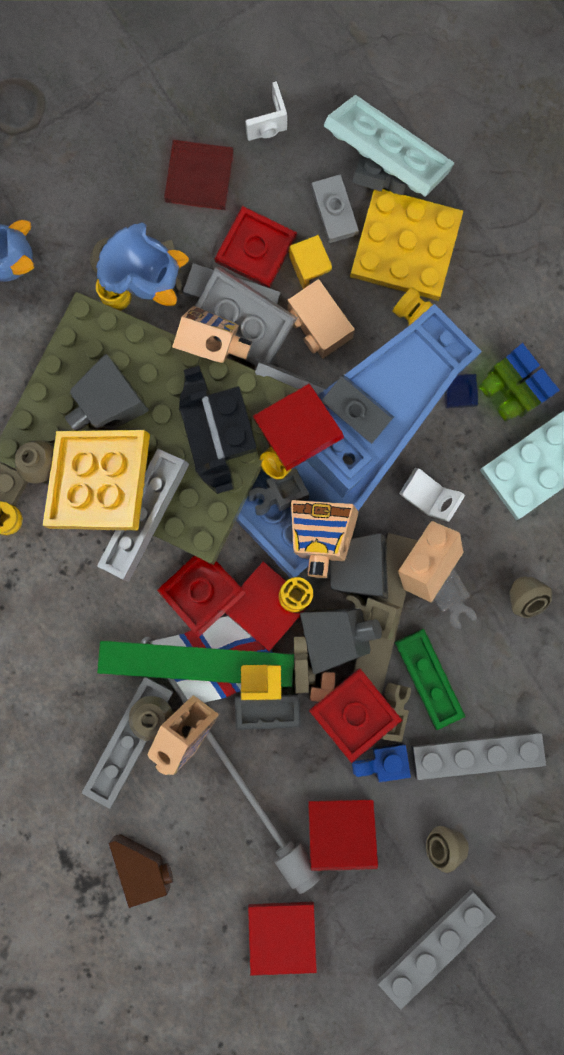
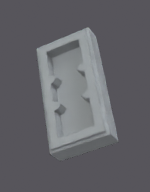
(334, 208)

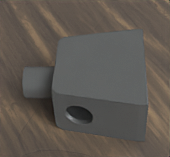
(104, 398)
(363, 569)
(337, 636)

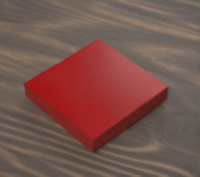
(255, 247)
(298, 427)
(201, 593)
(260, 610)
(355, 715)
(342, 835)
(282, 938)

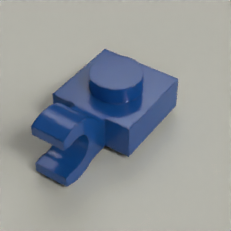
(388, 764)

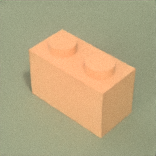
(320, 319)
(431, 561)

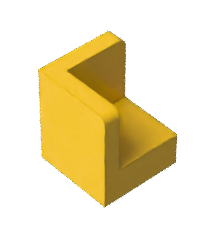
(309, 259)
(260, 682)

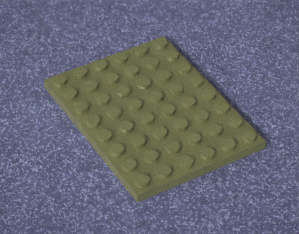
(196, 515)

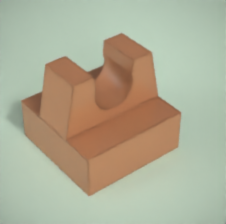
(327, 684)

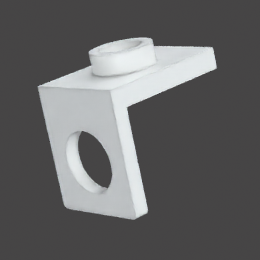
(269, 124)
(430, 495)

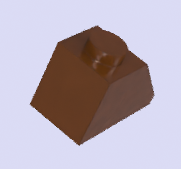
(140, 871)

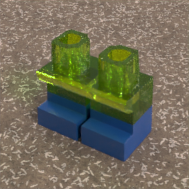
(510, 372)

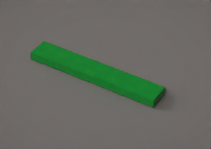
(186, 662)

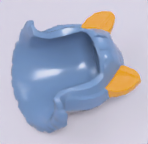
(15, 251)
(140, 266)

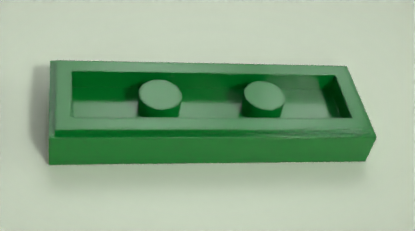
(429, 679)

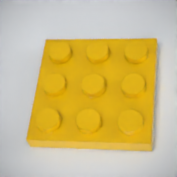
(406, 243)
(97, 480)

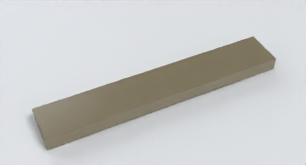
(376, 663)

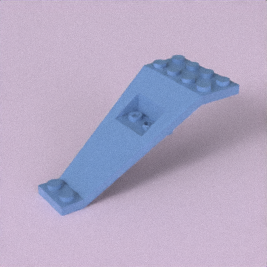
(407, 381)

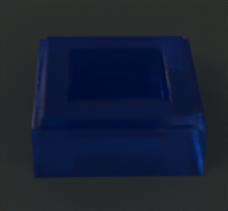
(462, 392)

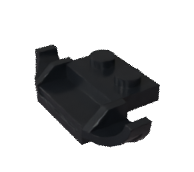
(215, 429)

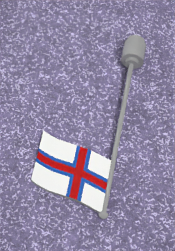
(225, 634)

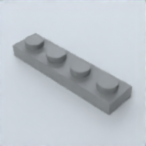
(128, 546)
(121, 751)
(478, 755)
(435, 949)

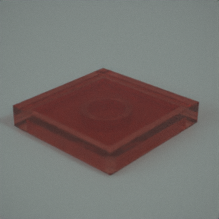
(199, 174)

